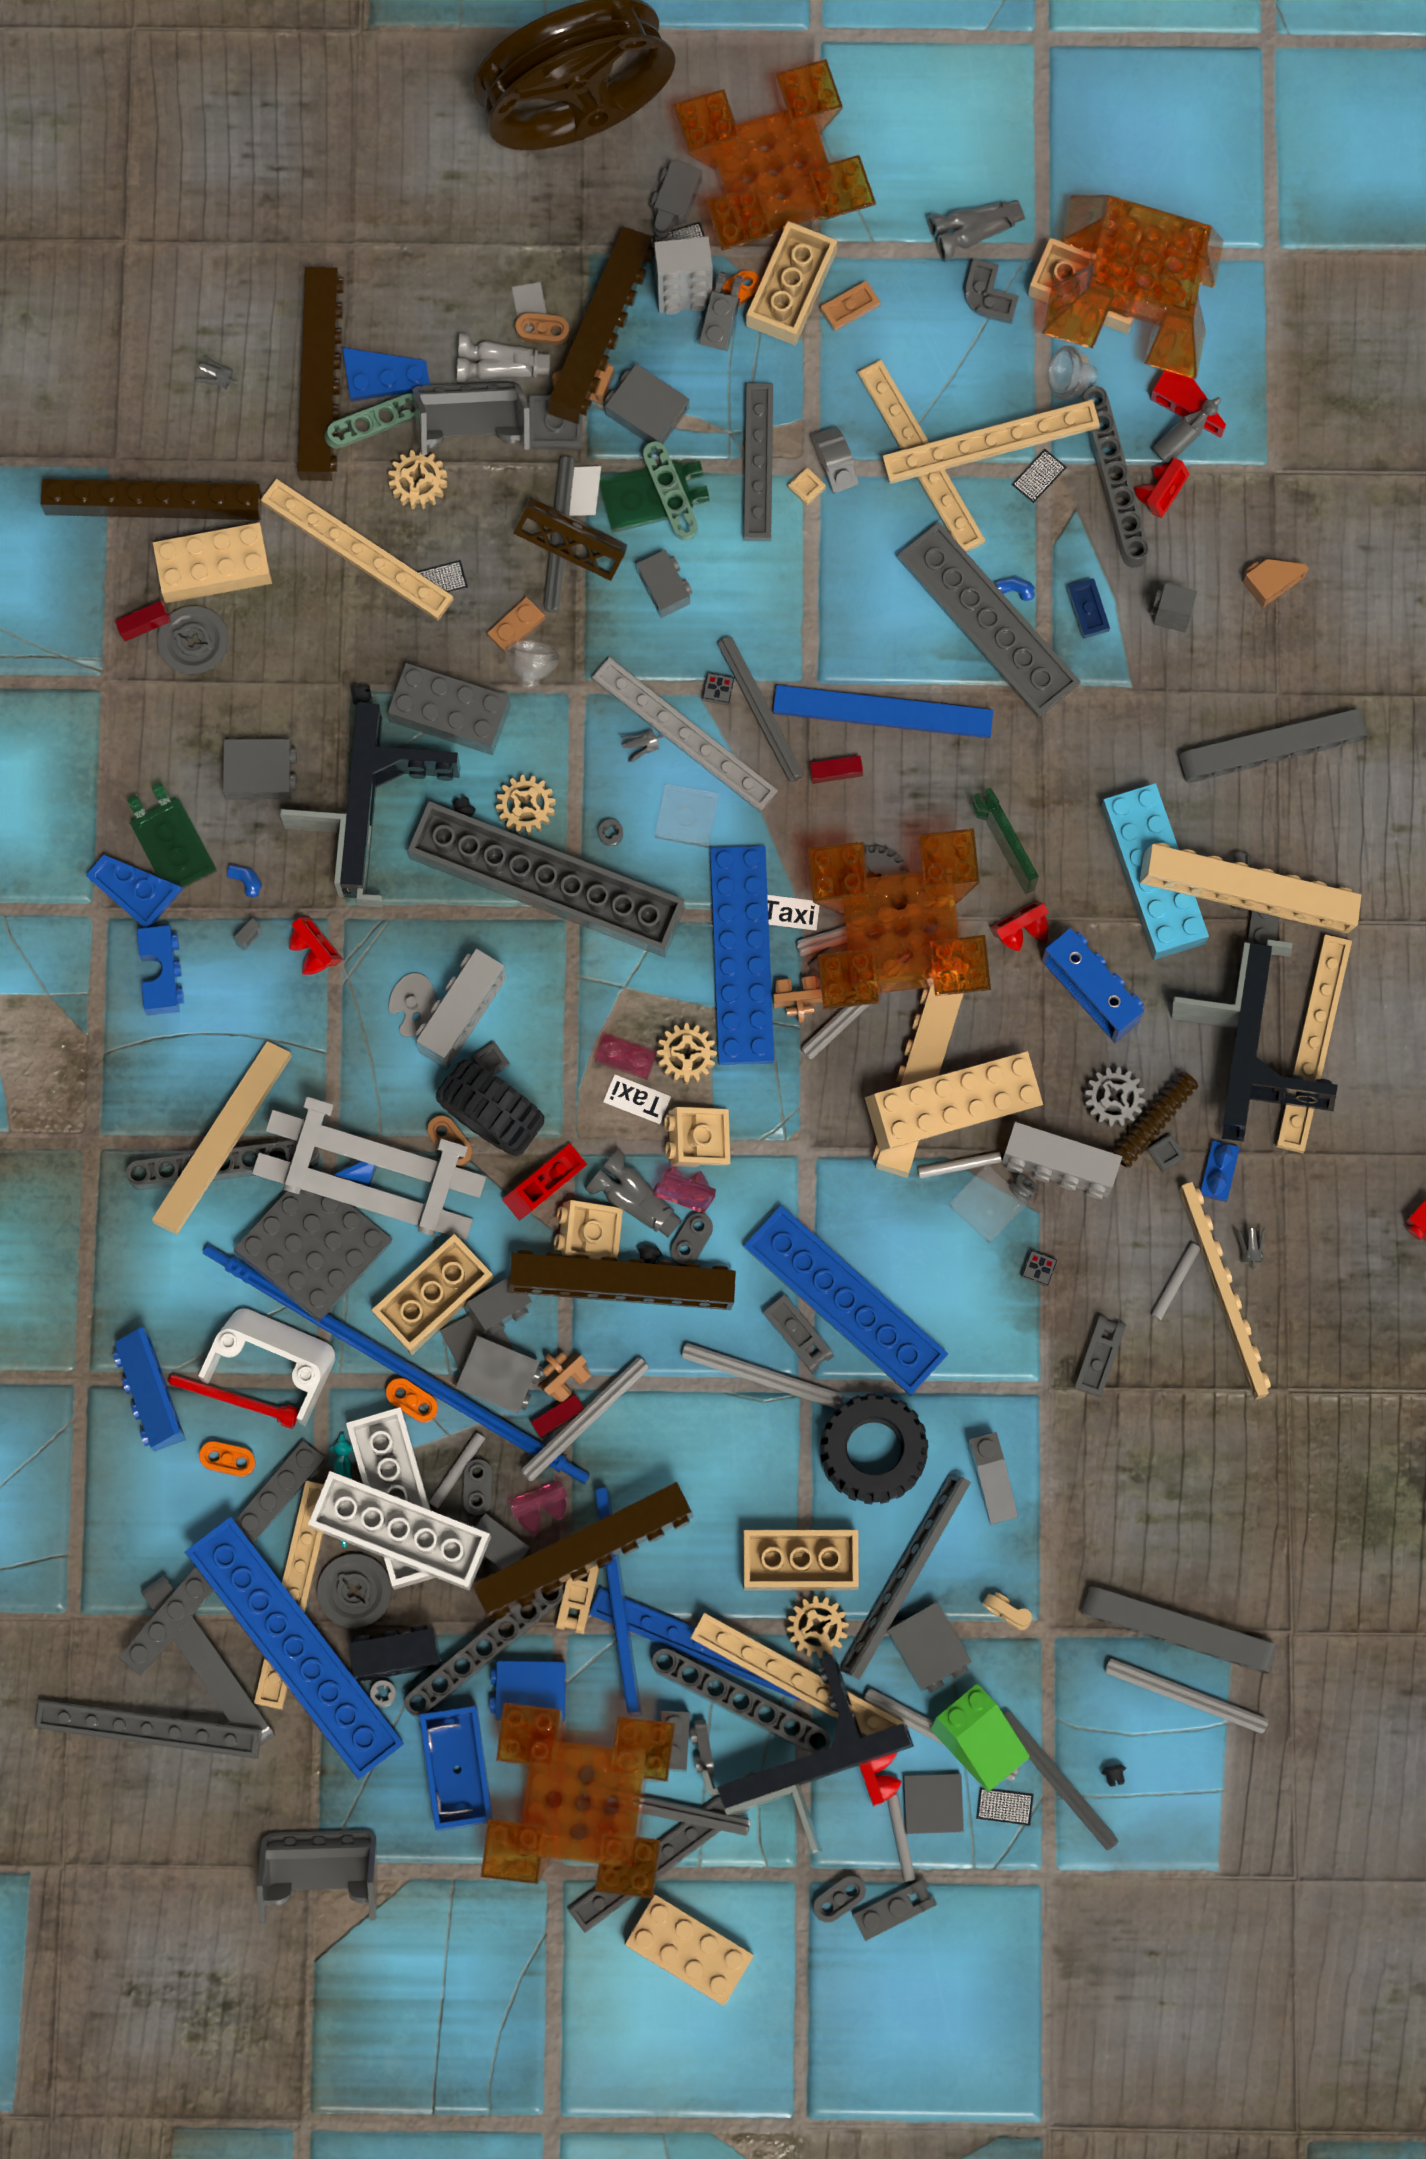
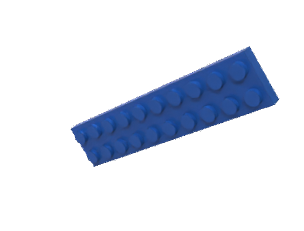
(294, 1648)

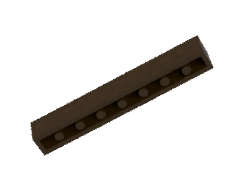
(600, 326)
(319, 372)
(151, 499)
(621, 1280)
(582, 1551)

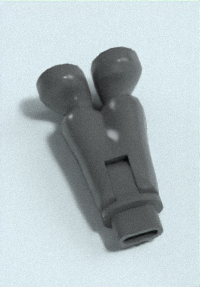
(972, 225)
(634, 1195)

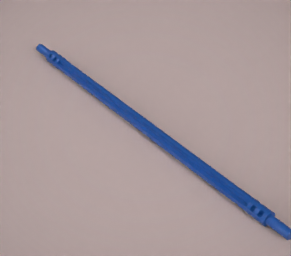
(397, 1365)

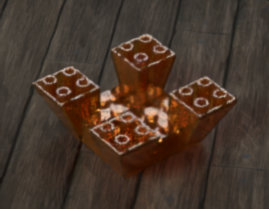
(813, 191)
(1138, 267)
(873, 966)
(536, 1741)

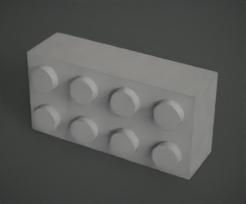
(683, 274)
(461, 1008)
(1061, 1160)

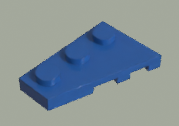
(382, 375)
(134, 890)

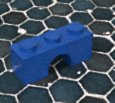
(162, 994)

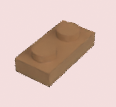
(850, 306)
(516, 624)

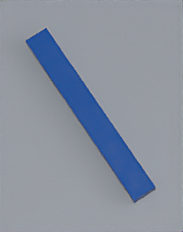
(883, 711)
(620, 1617)
(672, 1634)

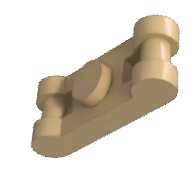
(577, 1596)

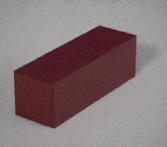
(143, 621)
(836, 769)
(557, 1416)

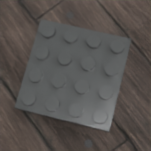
(312, 1249)

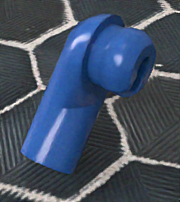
(1018, 585)
(248, 878)

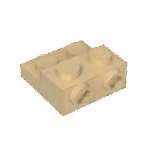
(697, 1136)
(588, 1230)

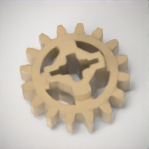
(409, 475)
(533, 796)
(674, 1054)
(823, 1639)

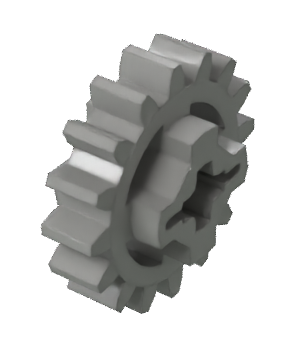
(1107, 1087)

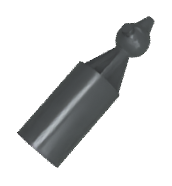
(1185, 431)

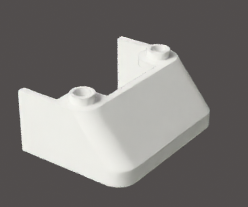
(312, 1356)

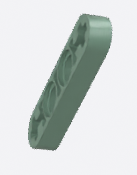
(371, 417)
(672, 490)

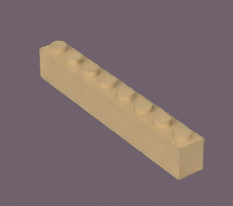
(1250, 888)
(924, 1062)

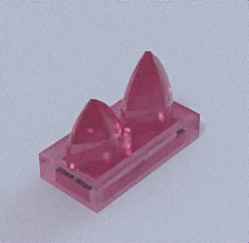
(625, 1057)
(685, 1192)
(527, 1506)

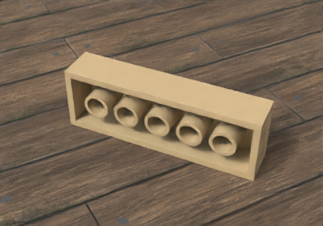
(953, 1101)

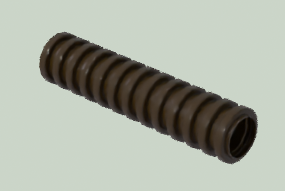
(1155, 1118)

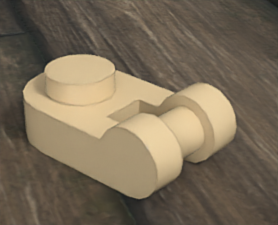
(999, 1606)

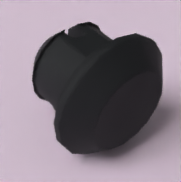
(360, 692)
(463, 807)
(649, 1253)
(1114, 1773)

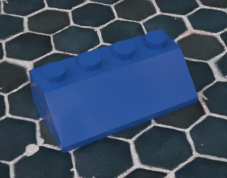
(149, 1390)

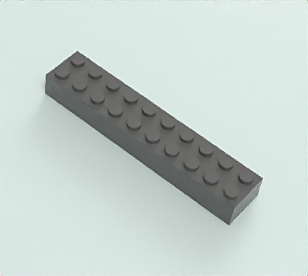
(546, 879)

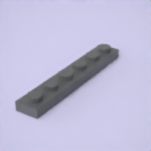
(758, 462)

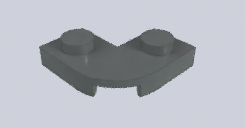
(982, 297)

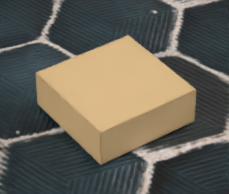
(806, 486)

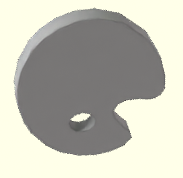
(412, 995)

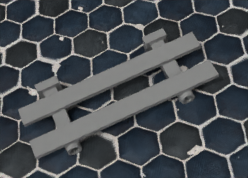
(312, 1134)

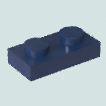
(1088, 608)

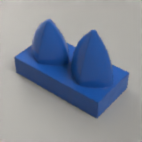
(1219, 1171)

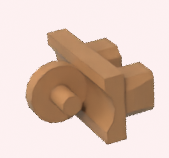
(786, 998)
(573, 1367)

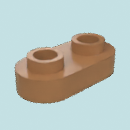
(543, 326)
(453, 1135)

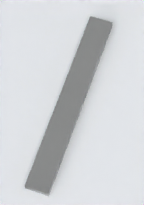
(685, 735)

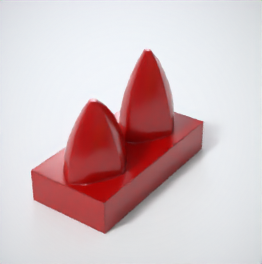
(1170, 481)
(1031, 917)
(322, 952)
(883, 1786)

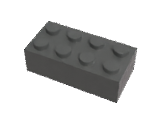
(449, 709)

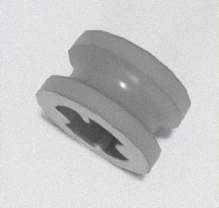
(374, 1691)

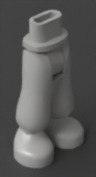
(498, 361)

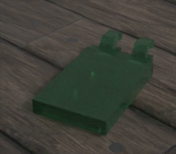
(634, 501)
(1006, 839)
(170, 840)

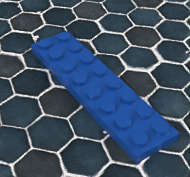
(742, 955)
(846, 1300)

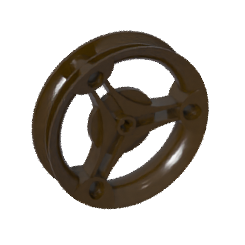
(569, 61)

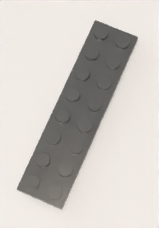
(988, 620)

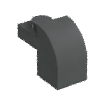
(836, 458)

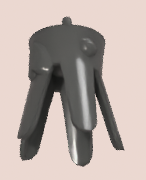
(223, 375)
(646, 739)
(1253, 1252)

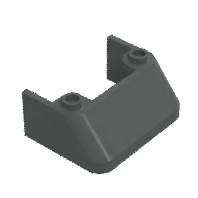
(470, 410)
(317, 1863)

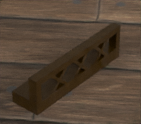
(575, 530)

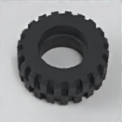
(490, 1107)
(873, 1410)

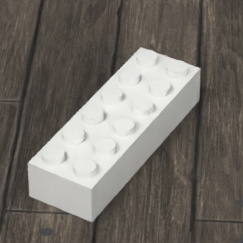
(390, 1466)
(399, 1530)

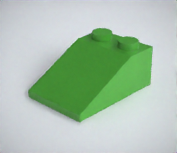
(980, 1738)

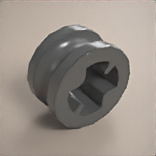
(616, 839)
(1023, 1188)

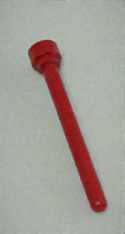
(285, 1415)

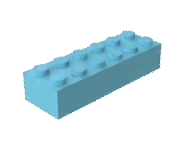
(1167, 917)

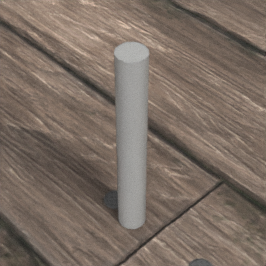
(958, 1165)
(1175, 1281)
(457, 1470)
(901, 1838)

